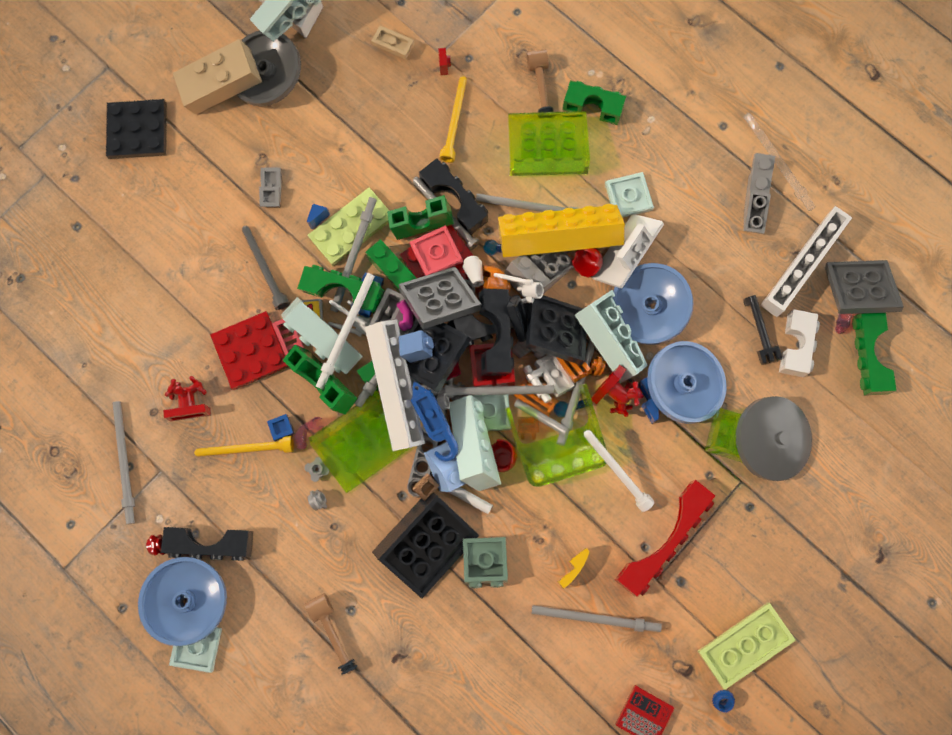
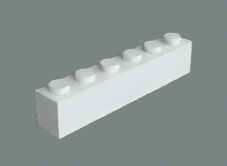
(806, 261)
(394, 385)

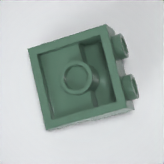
(485, 562)

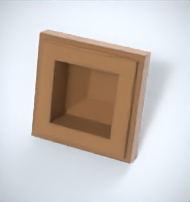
(425, 486)

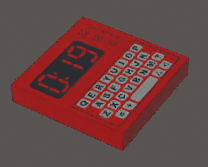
(644, 713)

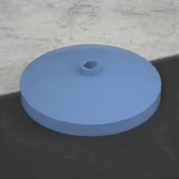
(657, 285)
(686, 382)
(163, 595)

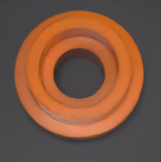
(597, 366)

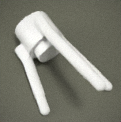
(530, 289)
(360, 321)

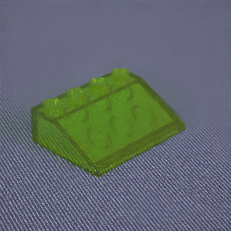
(548, 143)
(356, 444)

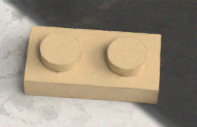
(392, 42)

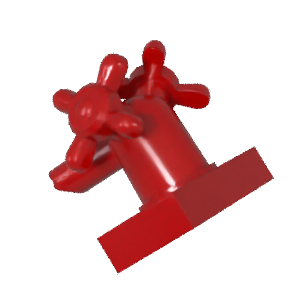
(619, 393)
(186, 401)

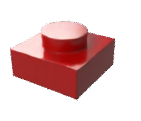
(444, 61)

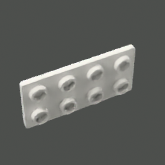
(622, 260)

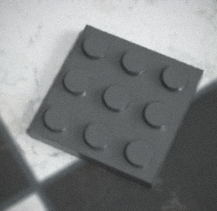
(863, 287)
(439, 297)

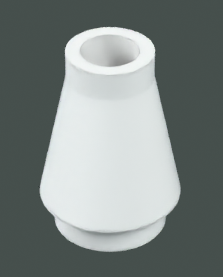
(474, 270)

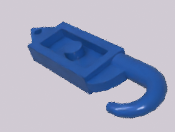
(433, 420)

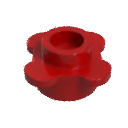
(154, 545)

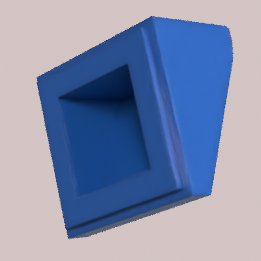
(317, 215)

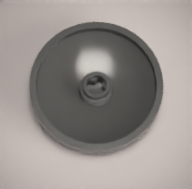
(278, 68)
(774, 438)

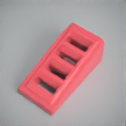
(277, 325)

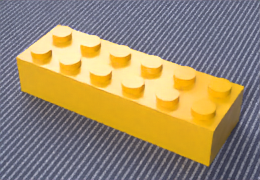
(561, 230)

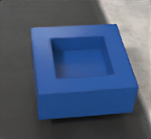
(280, 427)

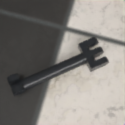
(768, 351)

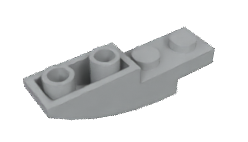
(758, 194)

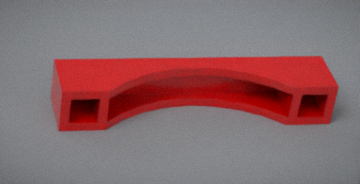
(692, 504)

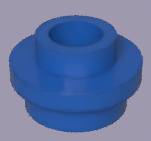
(726, 705)

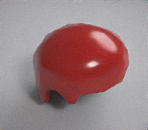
(588, 262)
(504, 455)

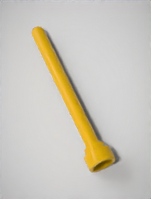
(448, 154)
(285, 444)

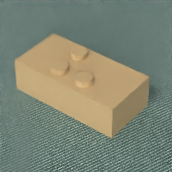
(217, 77)

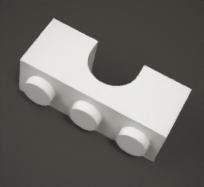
(802, 326)

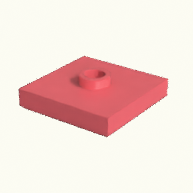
(436, 251)

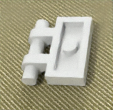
(553, 374)

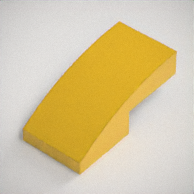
(577, 563)

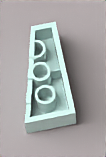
(276, 16)
(319, 334)
(612, 336)
(475, 453)

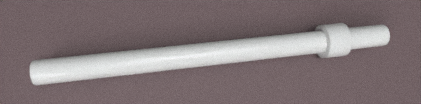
(328, 367)

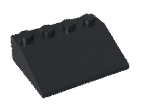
(424, 544)

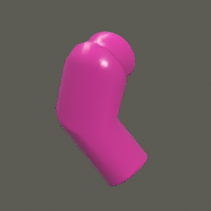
(408, 316)

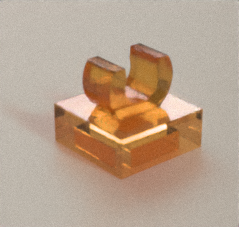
(527, 425)

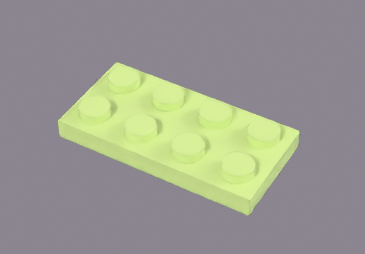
(337, 234)
(746, 645)

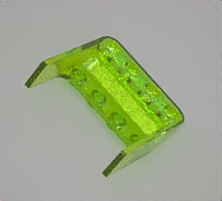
(550, 462)

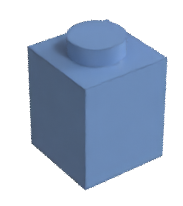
(415, 346)

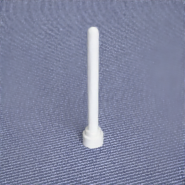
(643, 500)

